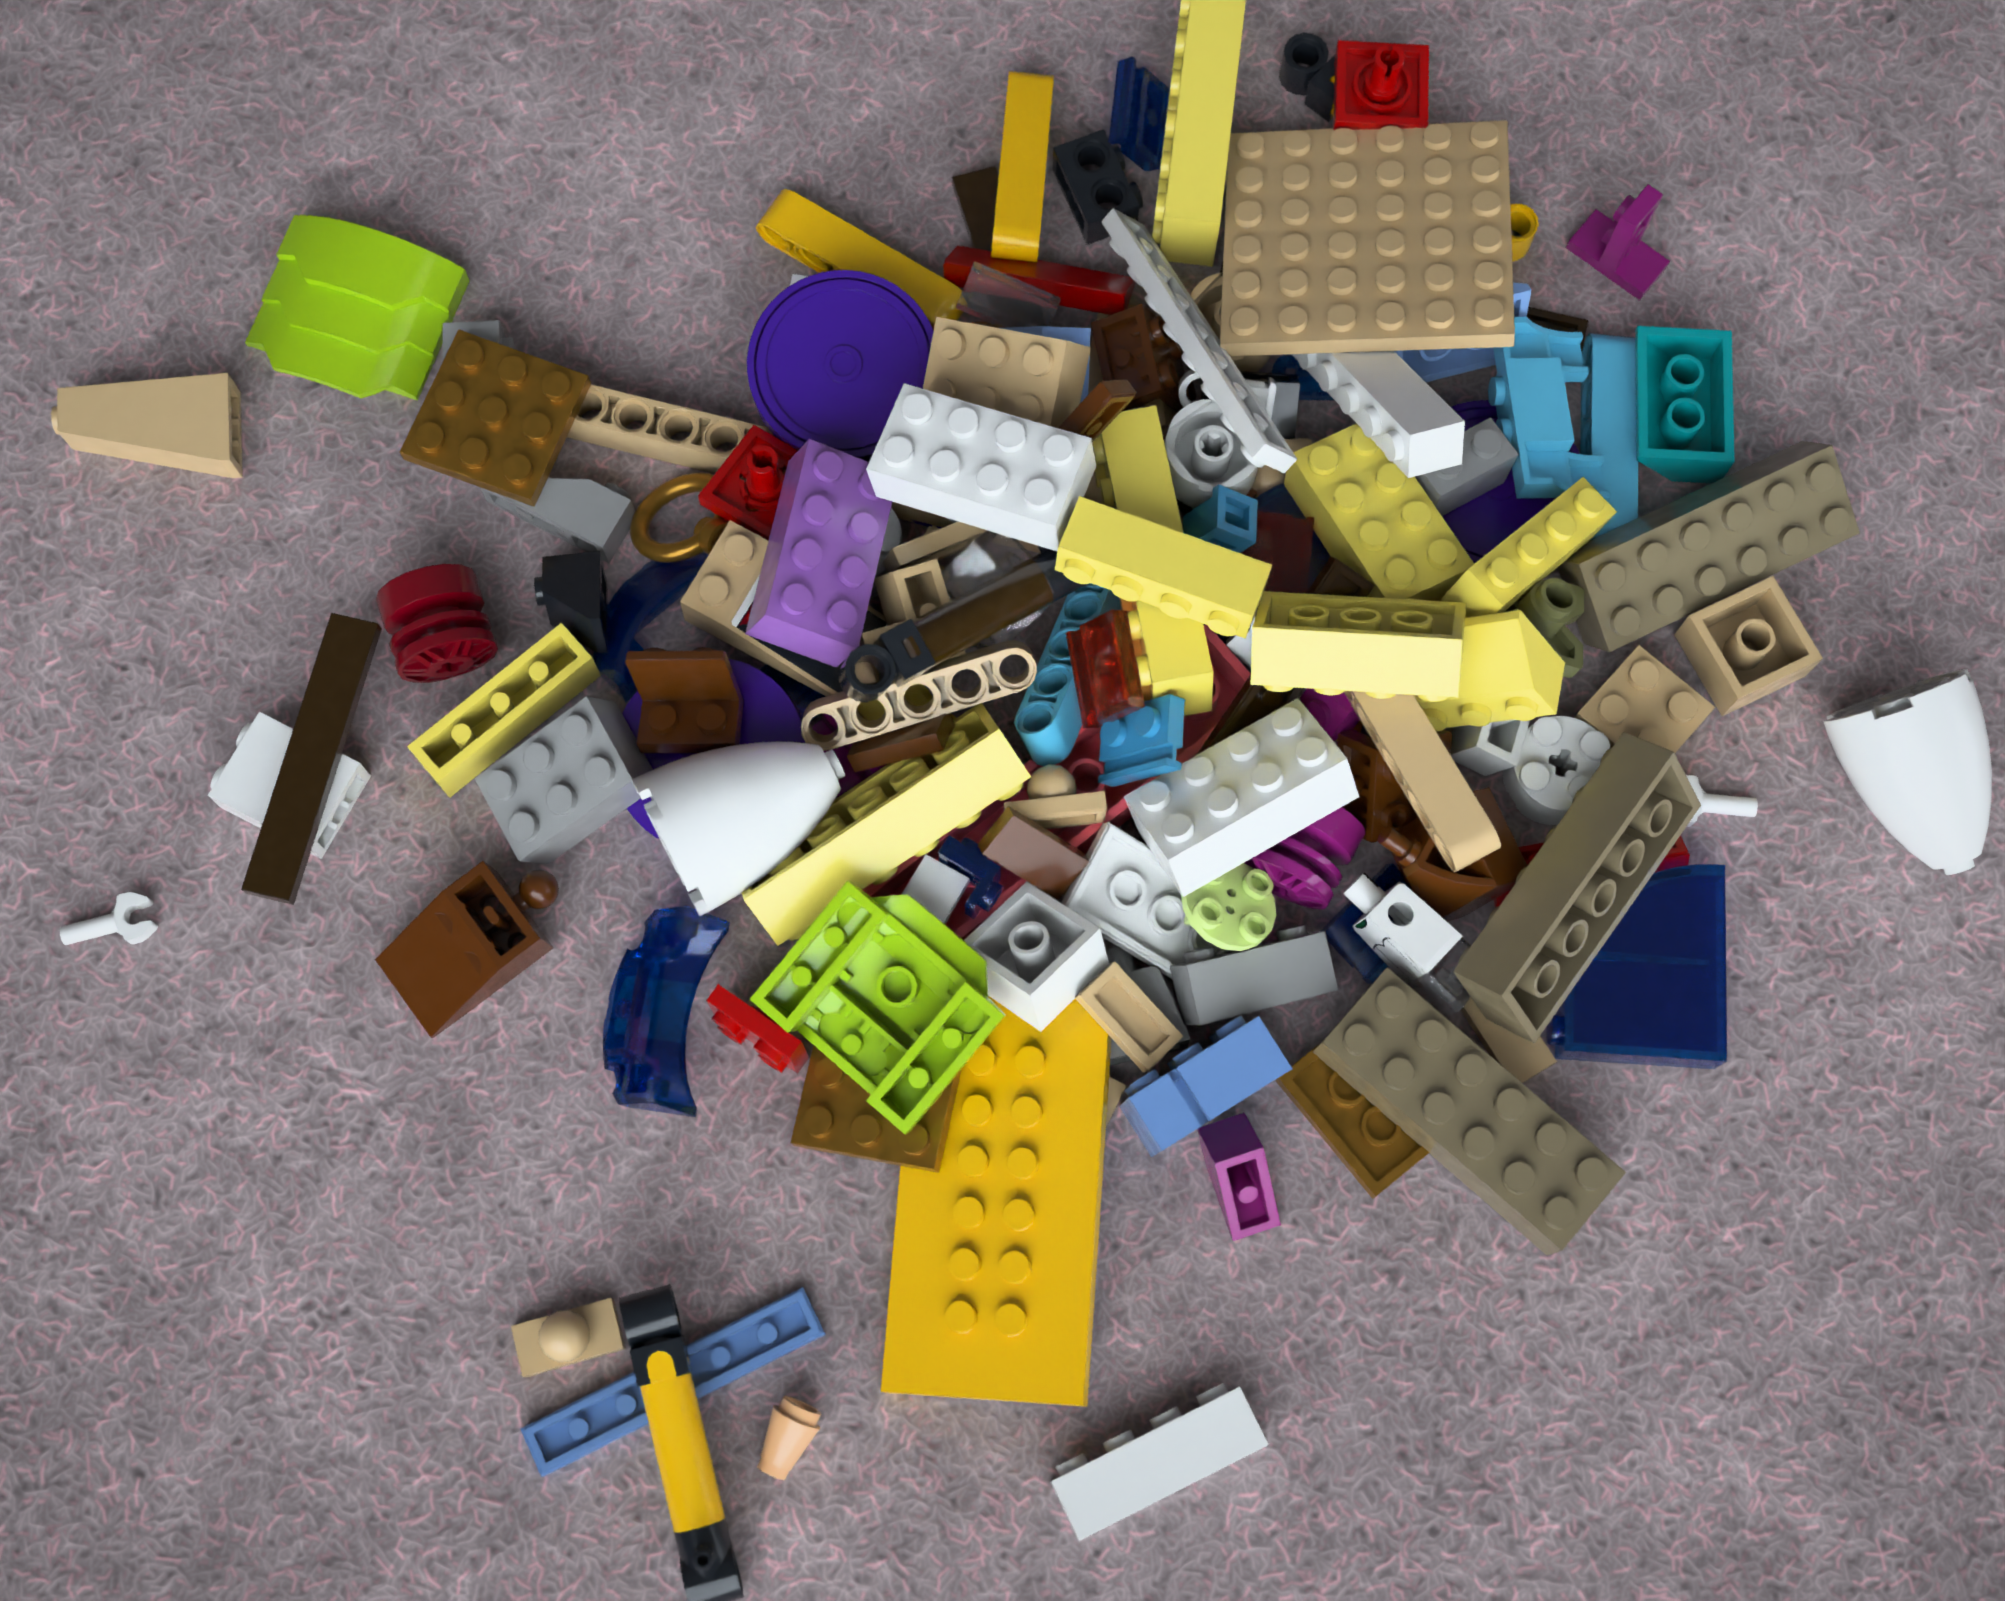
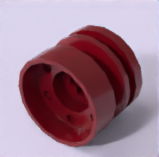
(436, 623)

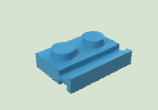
(1143, 742)

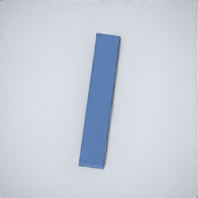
(714, 1360)

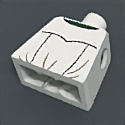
(1418, 933)

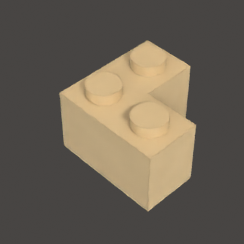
(904, 596)

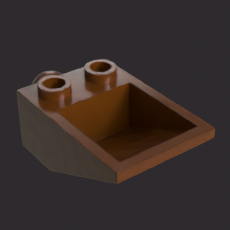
(464, 952)

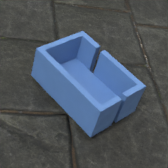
(1203, 1083)

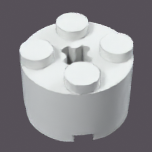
(1191, 448)
(1551, 742)

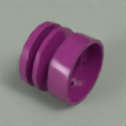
(1305, 861)

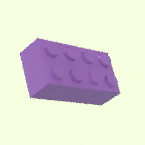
(820, 556)

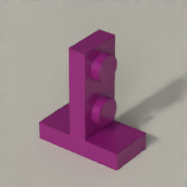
(1617, 246)

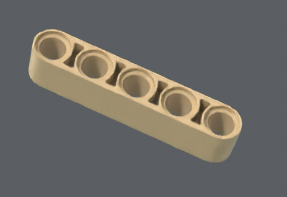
(945, 696)
(1427, 777)

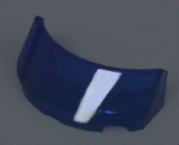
(634, 607)
(652, 1009)

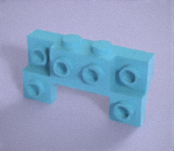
(1536, 411)

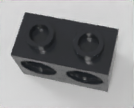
(1089, 188)

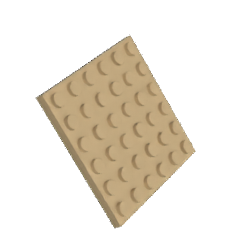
(1368, 240)

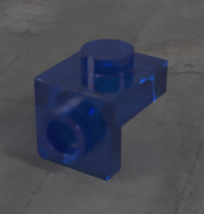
(983, 873)

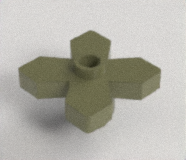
(1551, 607)

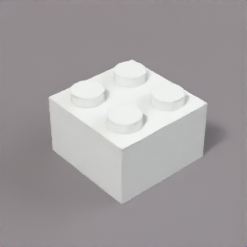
(1038, 954)

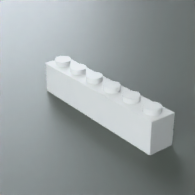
(1391, 407)

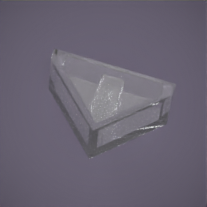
(1440, 984)

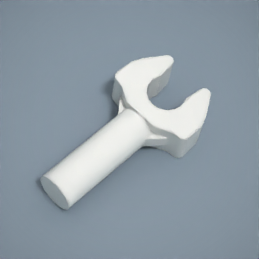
(1721, 803)
(114, 922)

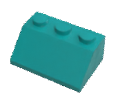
(1684, 402)

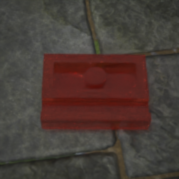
(1287, 547)
(1105, 669)

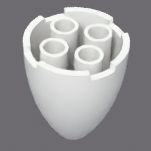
(1922, 766)
(737, 812)

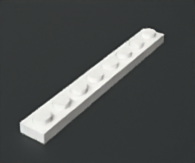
(1201, 347)

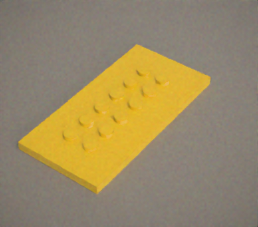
(1006, 1236)

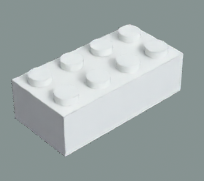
(981, 466)
(1242, 796)

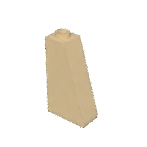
(162, 422)

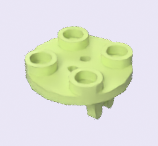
(1250, 908)

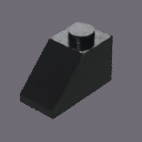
(576, 596)

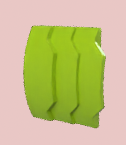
(356, 308)
(885, 999)

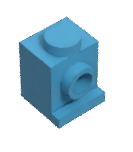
(1224, 520)

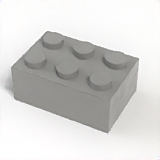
(565, 780)

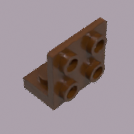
(1139, 350)
(686, 700)
(1380, 796)

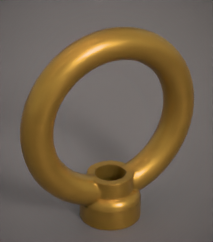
(705, 532)

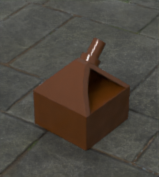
(1462, 891)

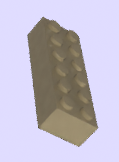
(1710, 544)
(1578, 886)
(1469, 1113)

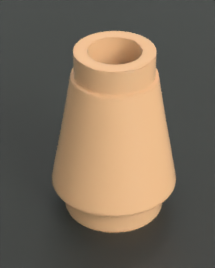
(788, 1435)

